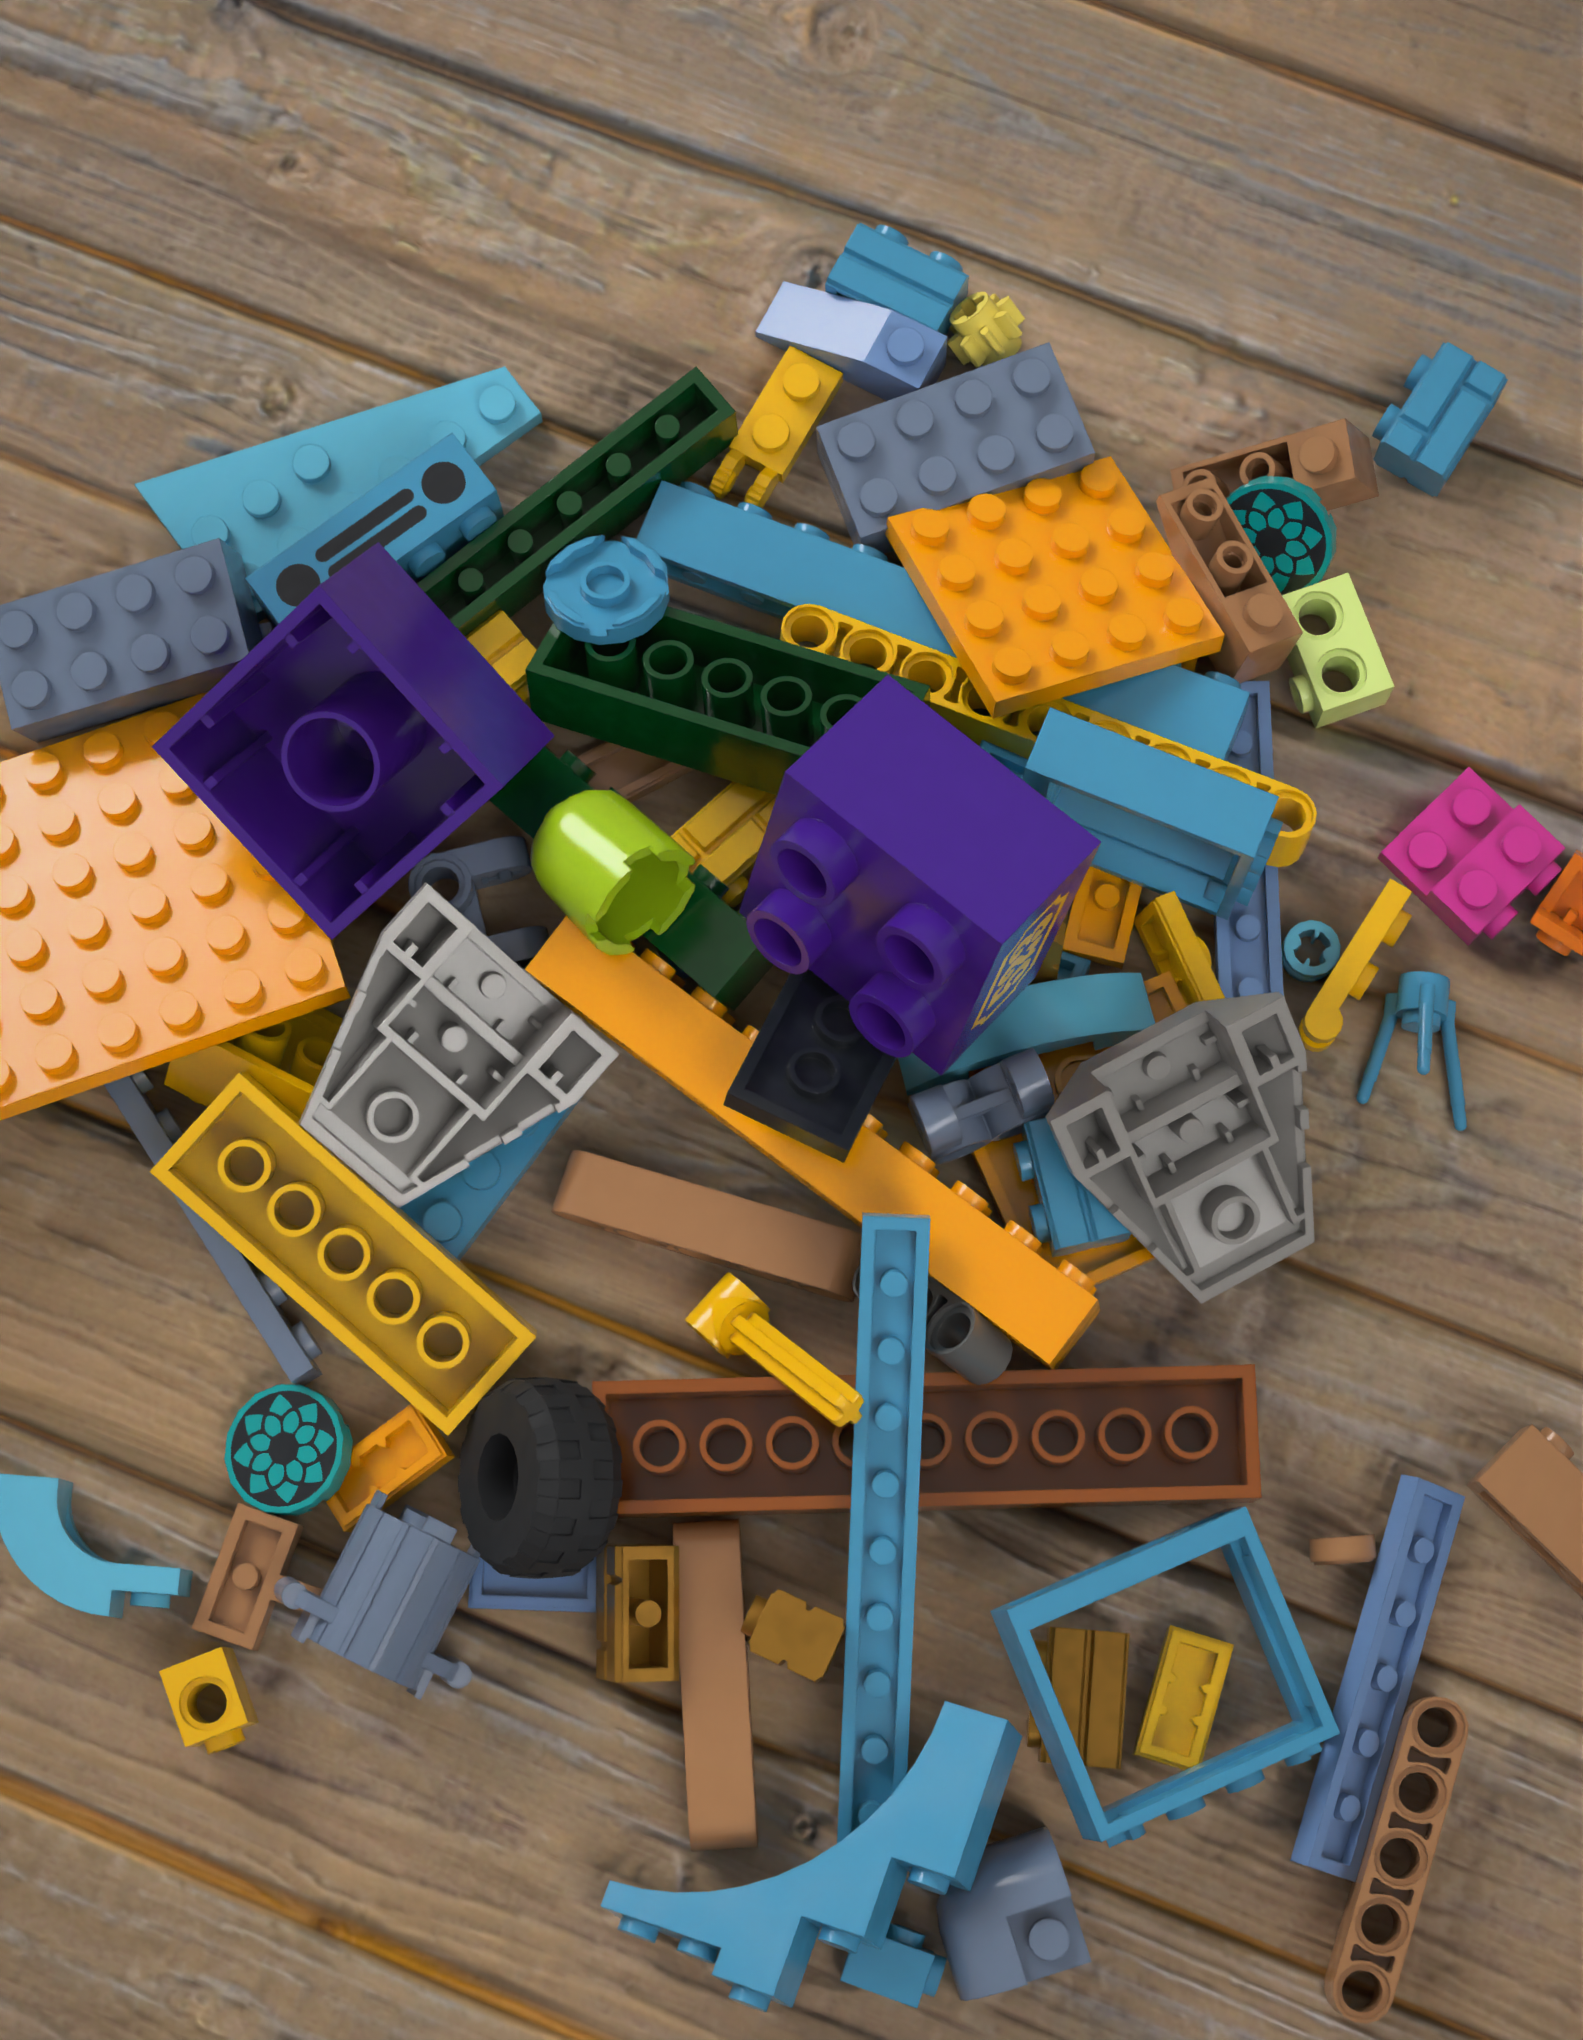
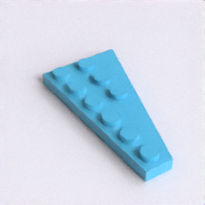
(291, 485)

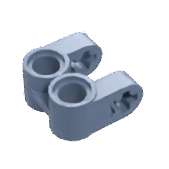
(478, 868)
(983, 1109)

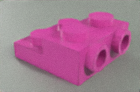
(1473, 857)

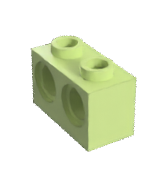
(1345, 648)

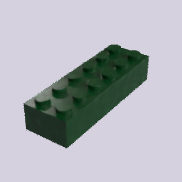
(701, 695)

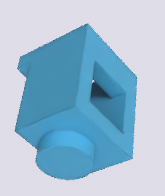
(898, 1970)

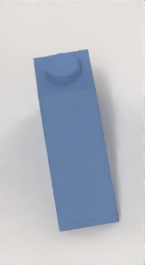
(862, 340)

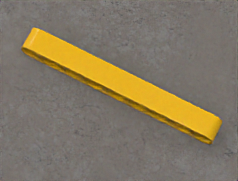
(957, 697)

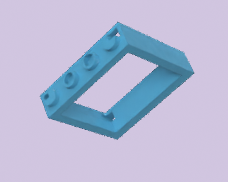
(1156, 813)
(1235, 1768)

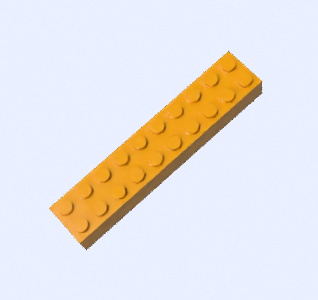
(700, 1053)

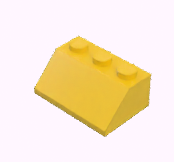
(279, 1057)

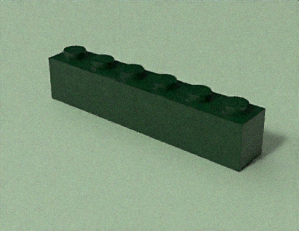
(586, 499)
(704, 940)

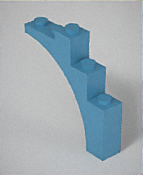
(927, 1826)

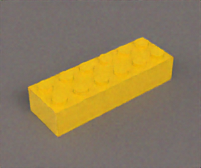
(344, 1252)

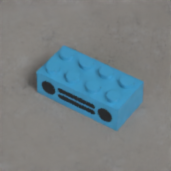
(415, 514)

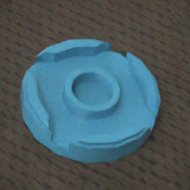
(606, 590)

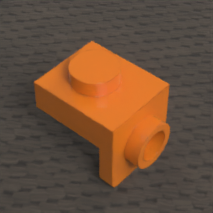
(1561, 910)

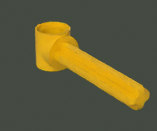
(738, 1324)

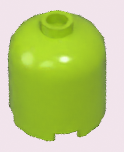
(611, 869)

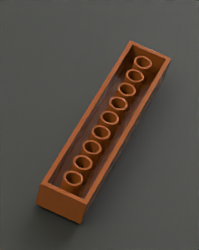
(986, 1446)

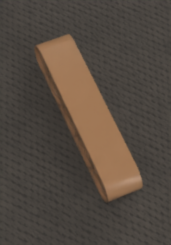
(709, 1225)
(715, 1687)
(1403, 1892)

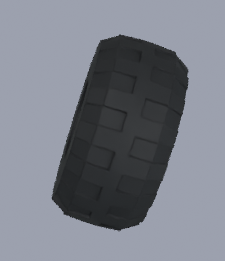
(540, 1477)

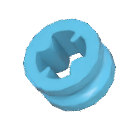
(1327, 960)

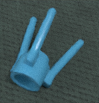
(1424, 1008)

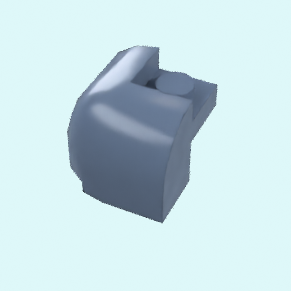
(1013, 1921)

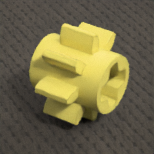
(985, 329)

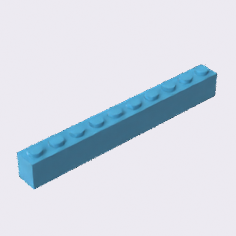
(778, 567)

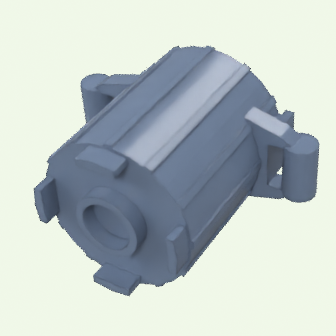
(389, 1598)

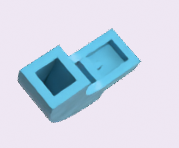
(53, 1556)

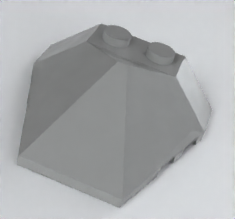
(444, 1055)
(1198, 1139)

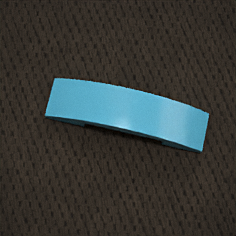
(1048, 1019)

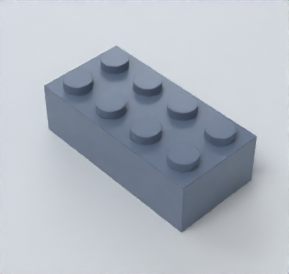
(953, 442)
(125, 640)

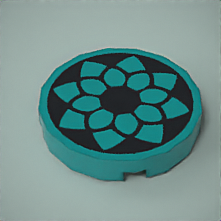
(1286, 529)
(288, 1450)

